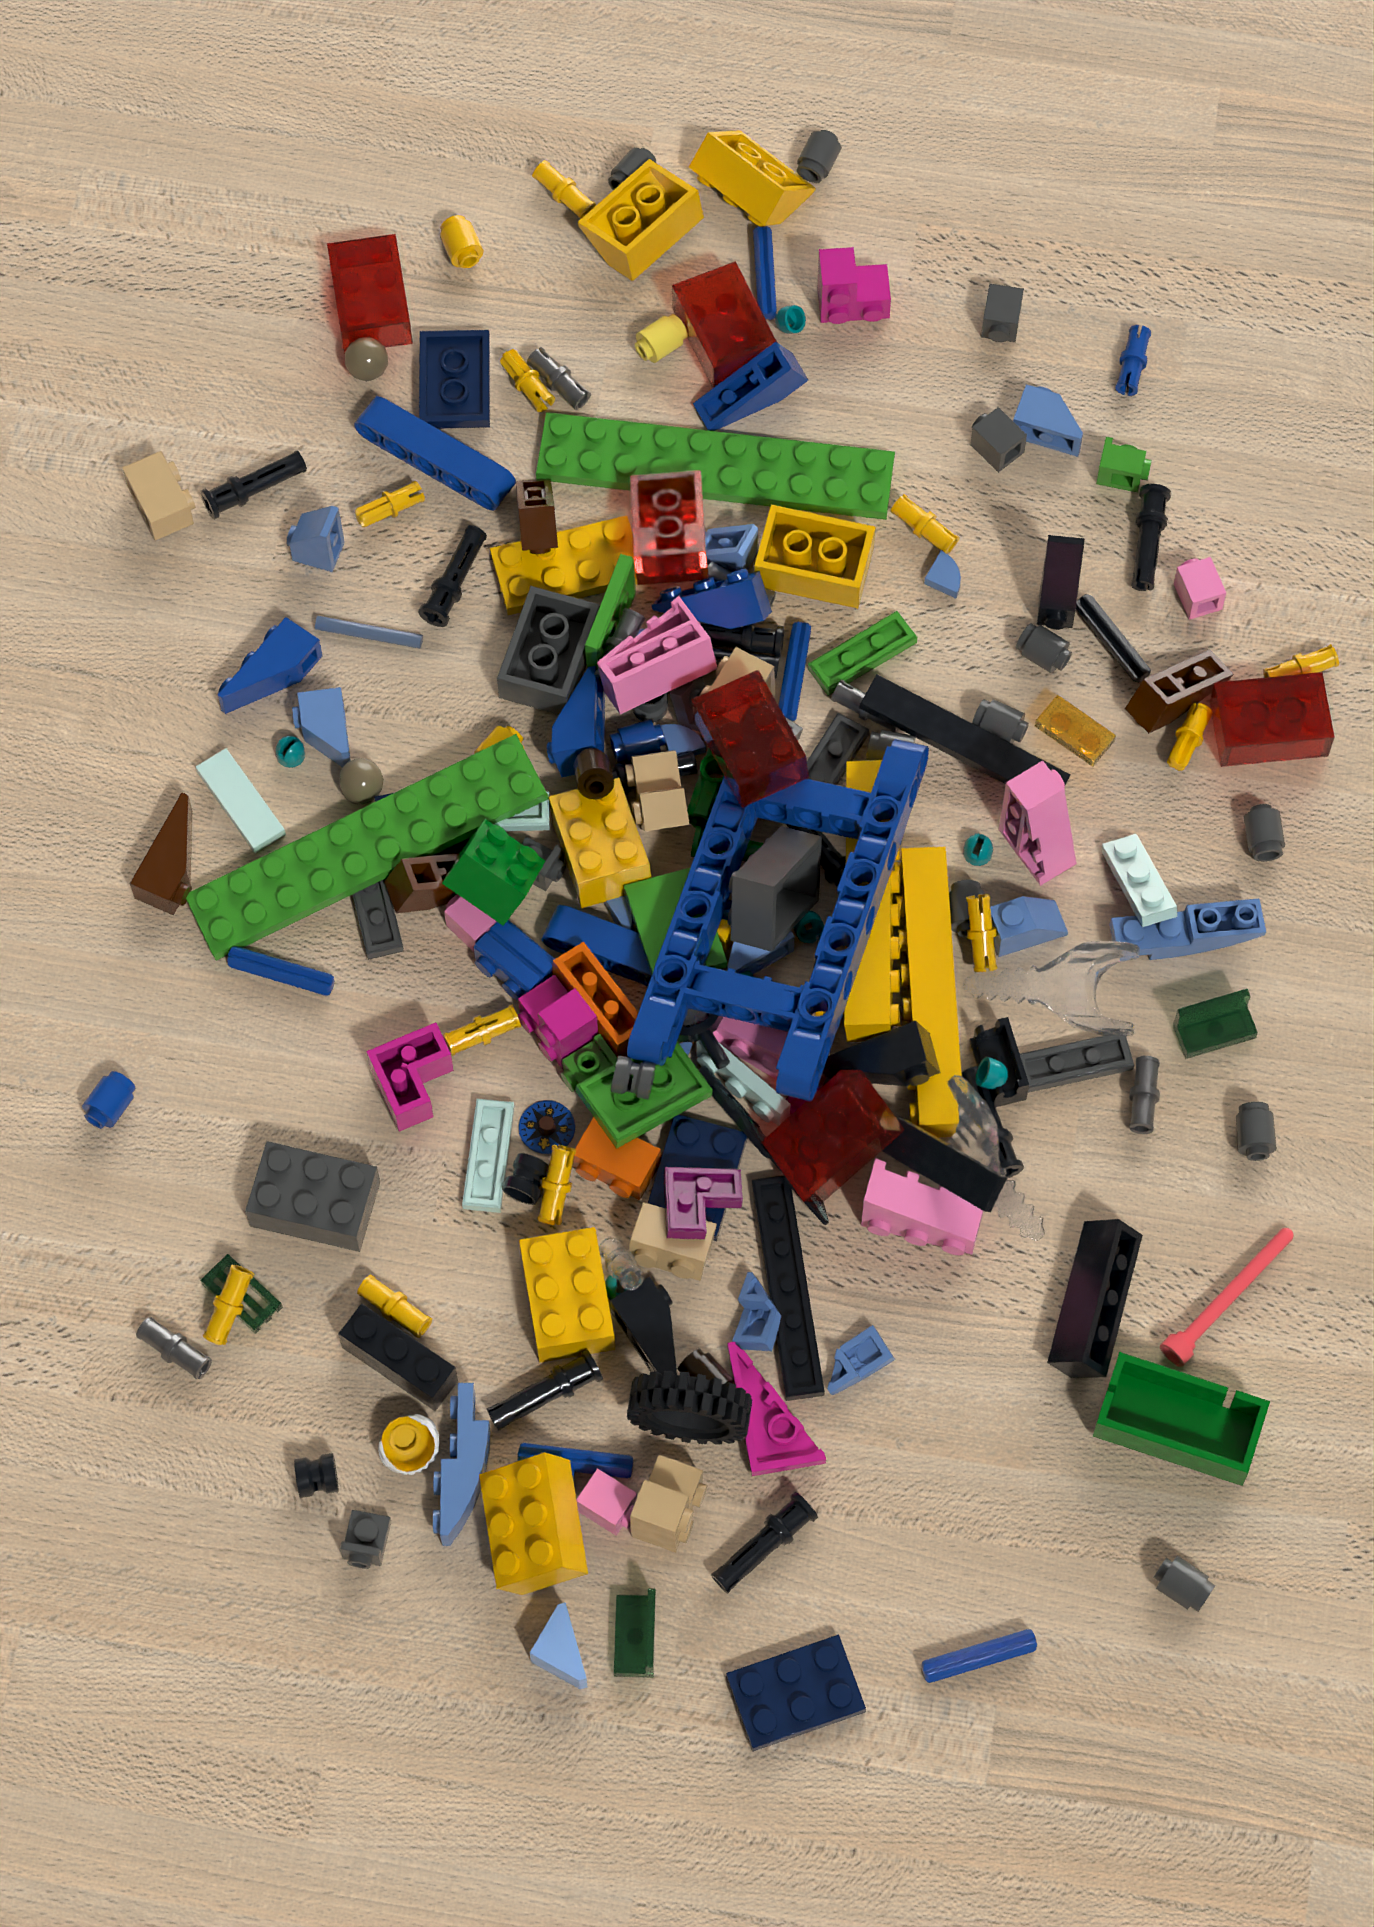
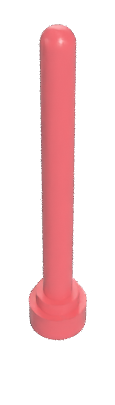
(1180, 1346)

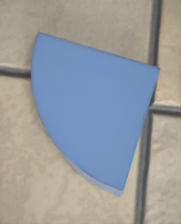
(944, 575)
(682, 739)

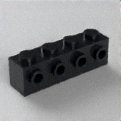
(1095, 1299)

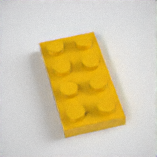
(575, 569)

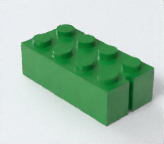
(1181, 1419)

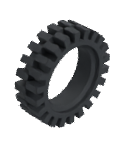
(689, 1407)

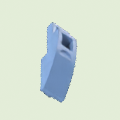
(1194, 930)
(459, 1477)

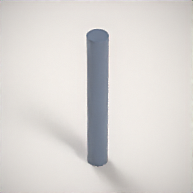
(368, 632)

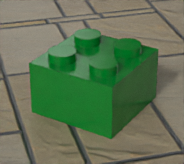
(494, 872)

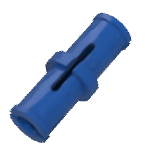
(1133, 360)

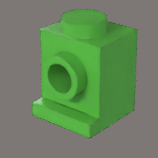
(1122, 466)
(595, 1051)

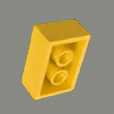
(815, 556)
(599, 843)
(567, 1294)
(533, 1524)

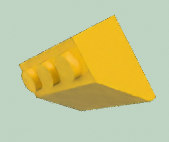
(750, 177)
(642, 219)

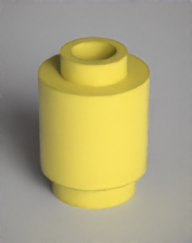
(660, 338)

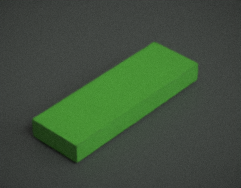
(862, 652)

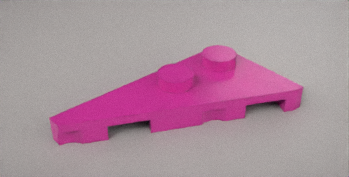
(774, 1435)

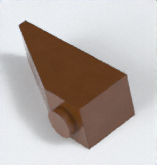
(536, 515)
(1172, 691)
(166, 869)
(418, 884)

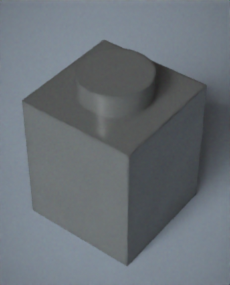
(1002, 313)
(997, 439)

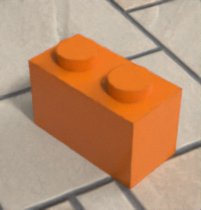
(624, 1169)

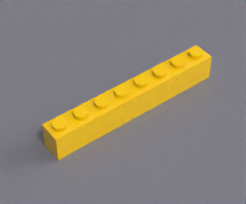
(930, 980)
(870, 1002)

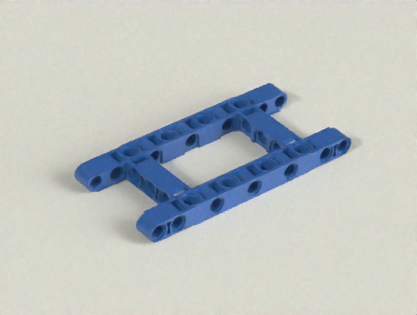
(706, 892)

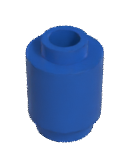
(636, 740)
(108, 1100)

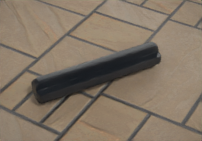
(1112, 638)

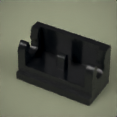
(1001, 1045)

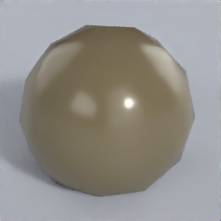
(366, 358)
(361, 781)

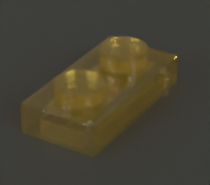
(1075, 730)

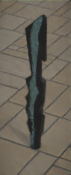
(752, 1131)

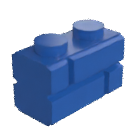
(512, 959)

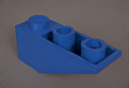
(724, 603)
(277, 664)

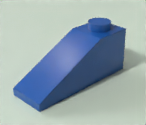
(752, 388)
(579, 724)

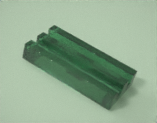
(264, 1315)

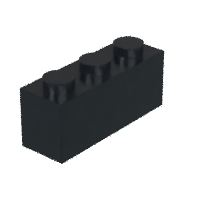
(398, 1357)

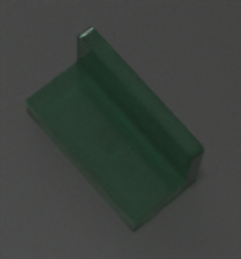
(1214, 1024)
(635, 1635)

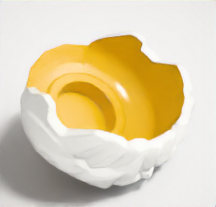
(409, 1444)

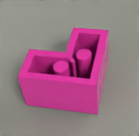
(850, 290)
(557, 1018)
(402, 1069)

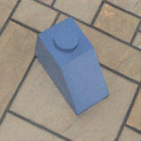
(1048, 421)
(317, 538)
(324, 723)
(1025, 924)

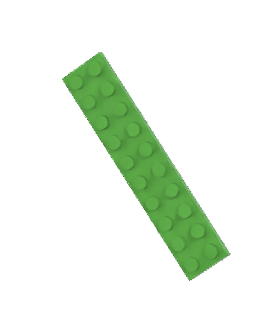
(731, 464)
(365, 846)

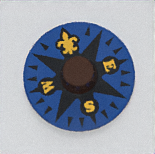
(546, 1125)

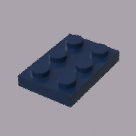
(455, 378)
(699, 1145)
(795, 1692)

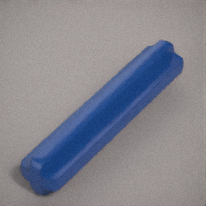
(765, 271)
(794, 669)
(280, 970)
(584, 1460)
(979, 1655)

